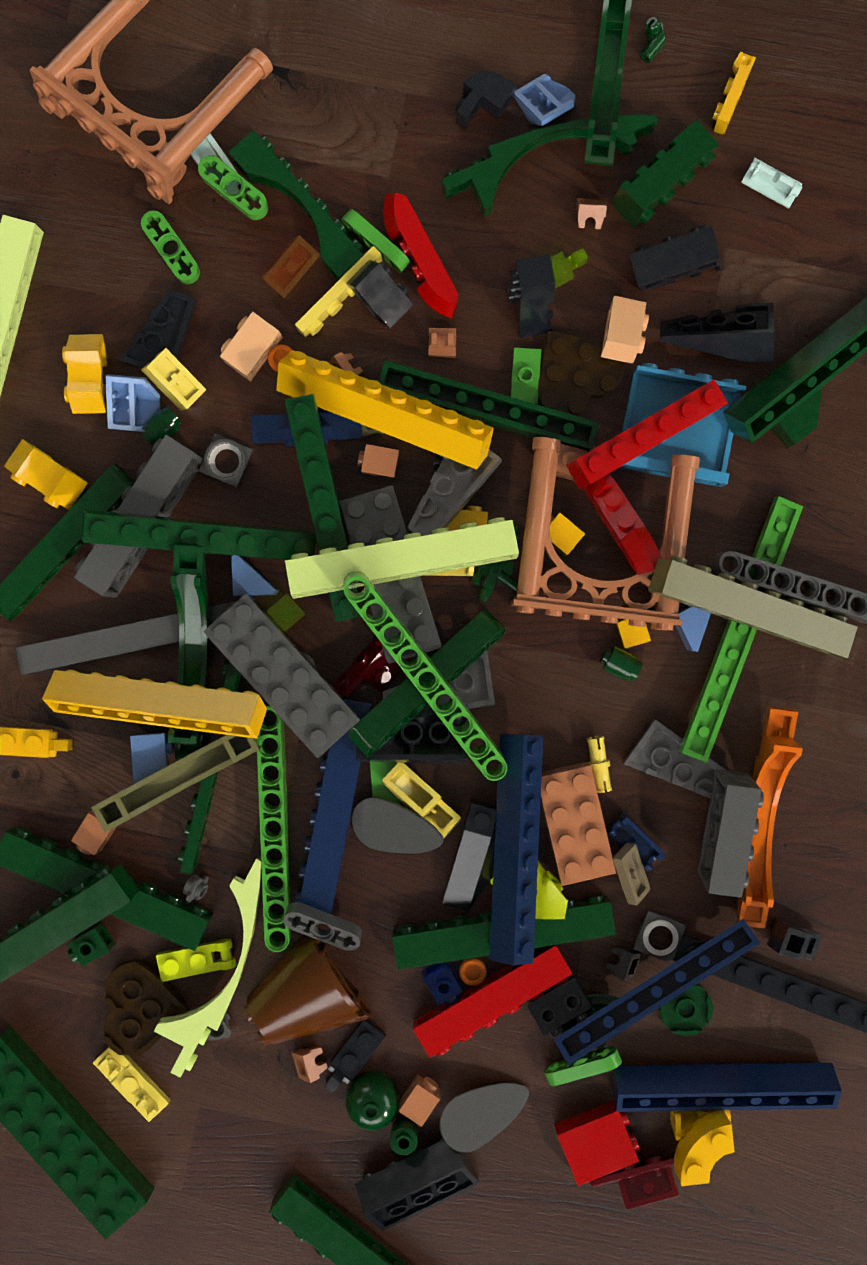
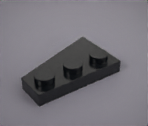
(165, 329)

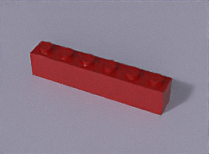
(646, 434)
(494, 997)

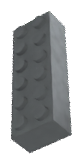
(153, 494)
(379, 517)
(282, 675)

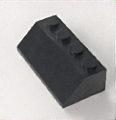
(415, 1184)

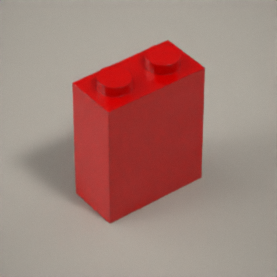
(597, 1142)

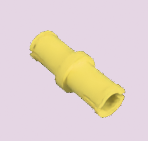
(599, 763)

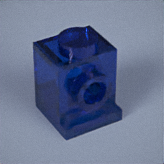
(440, 974)

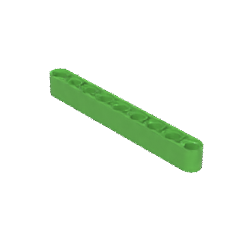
(429, 690)
(270, 840)

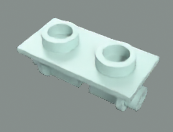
(772, 183)

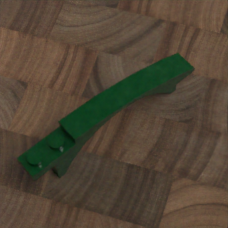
(607, 82)
(486, 175)
(191, 599)

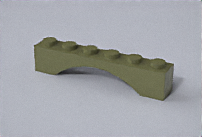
(173, 779)

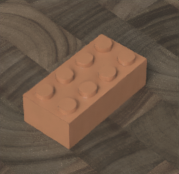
(575, 824)

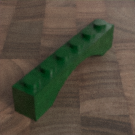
(261, 166)

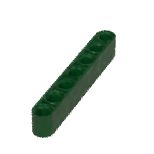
(60, 543)
(407, 701)

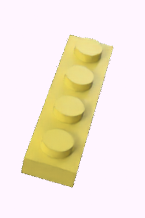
(332, 300)

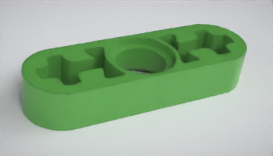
(229, 175)
(153, 236)
(372, 237)
(586, 1066)

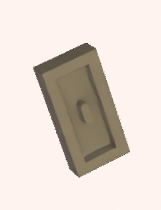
(631, 873)

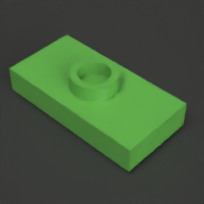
(525, 374)

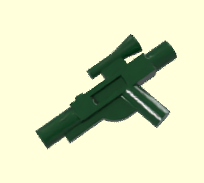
(496, 571)

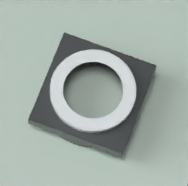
(220, 443)
(651, 921)

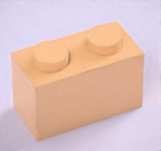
(624, 329)
(250, 345)

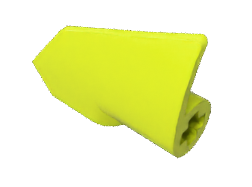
(549, 899)

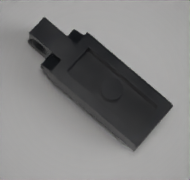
(354, 1054)

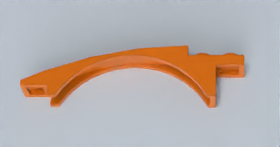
(770, 770)

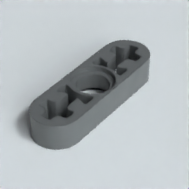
(302, 925)

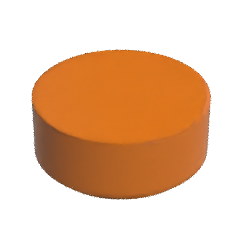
(276, 354)
(472, 971)

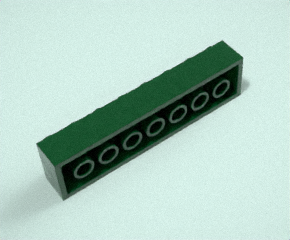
(67, 1140)

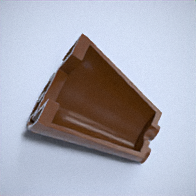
(303, 995)

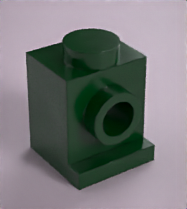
(99, 941)

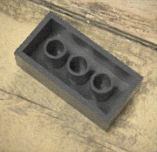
(729, 833)

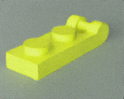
(186, 962)

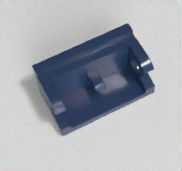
(624, 831)

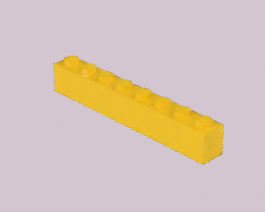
(385, 409)
(156, 703)

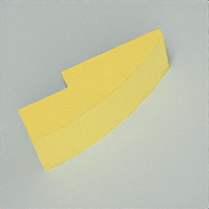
(420, 798)

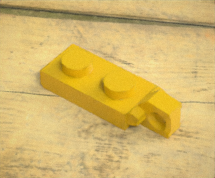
(733, 91)
(32, 742)

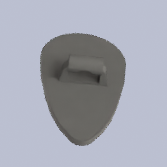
(393, 828)
(480, 1114)

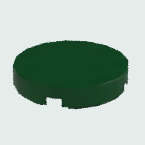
(688, 1011)

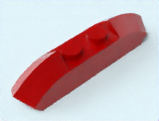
(404, 225)
(623, 524)

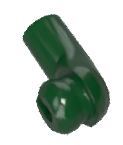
(655, 38)

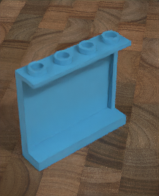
(707, 439)

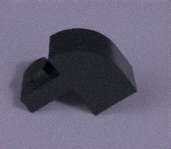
(484, 91)
(794, 940)

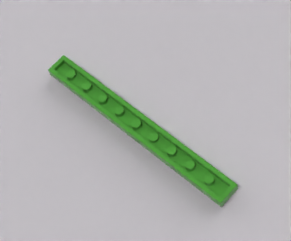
(736, 640)

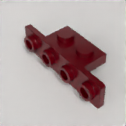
(370, 666)
(643, 1184)

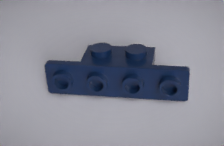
(277, 428)

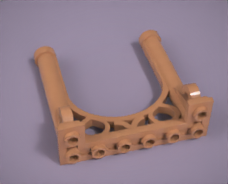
(162, 162)
(538, 540)

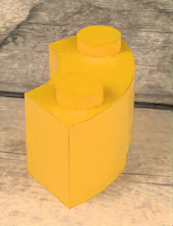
(85, 364)
(46, 475)
(702, 1148)

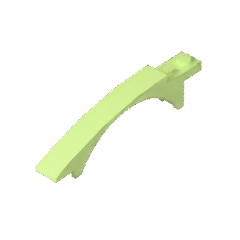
(191, 1027)

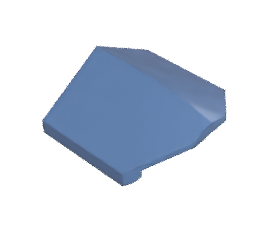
(544, 100)
(130, 402)

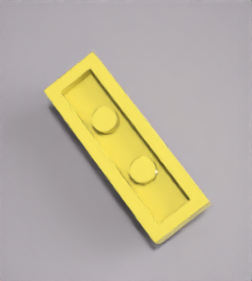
(132, 1083)

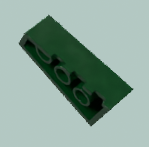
(666, 172)

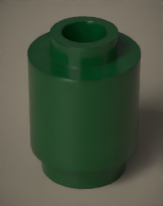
(161, 424)
(621, 664)
(404, 1136)

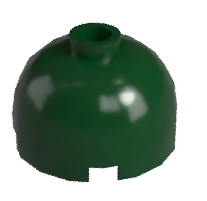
(372, 1100)

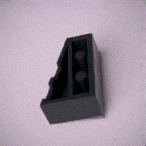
(676, 258)
(531, 291)

